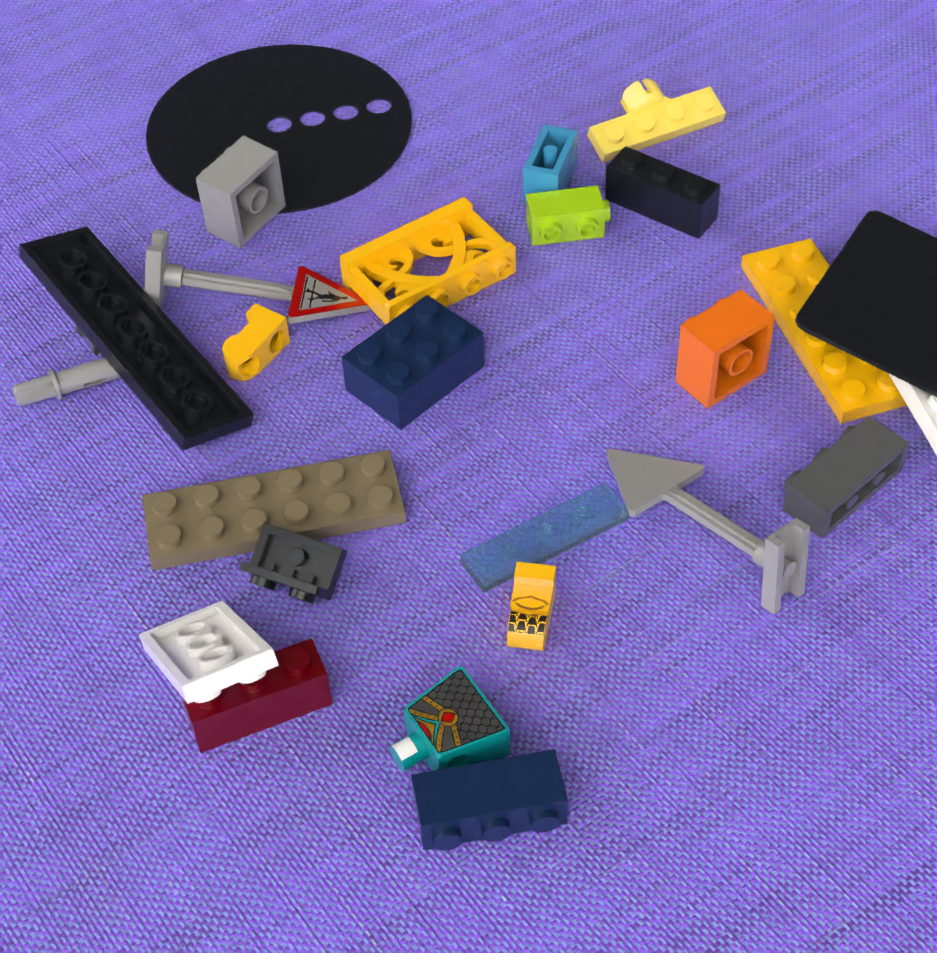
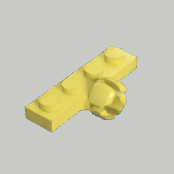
(654, 118)

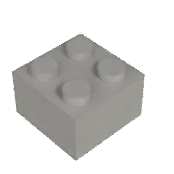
(241, 191)

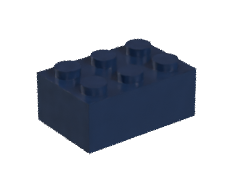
(413, 361)

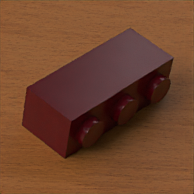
(281, 695)

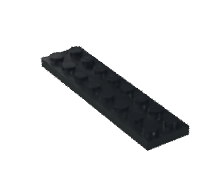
(136, 338)

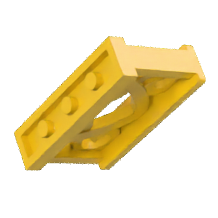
(434, 235)

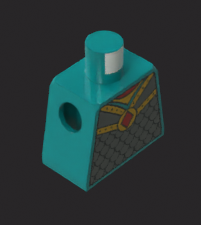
(451, 726)

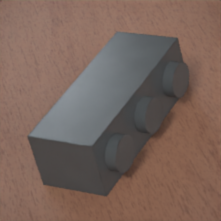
(844, 476)

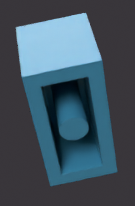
(551, 160)

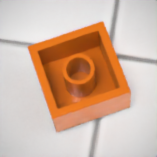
(724, 348)

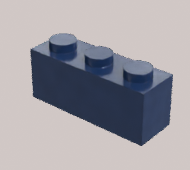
(489, 800)

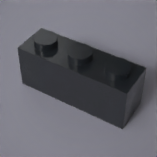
(662, 192)

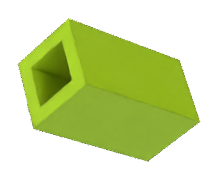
(566, 215)

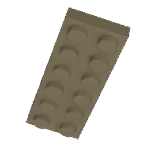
(307, 499)

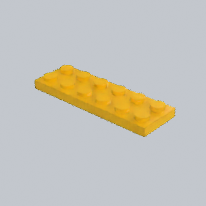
(784, 282)

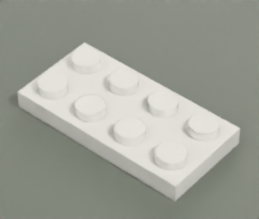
(208, 652)

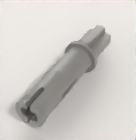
(64, 382)

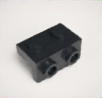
(296, 562)

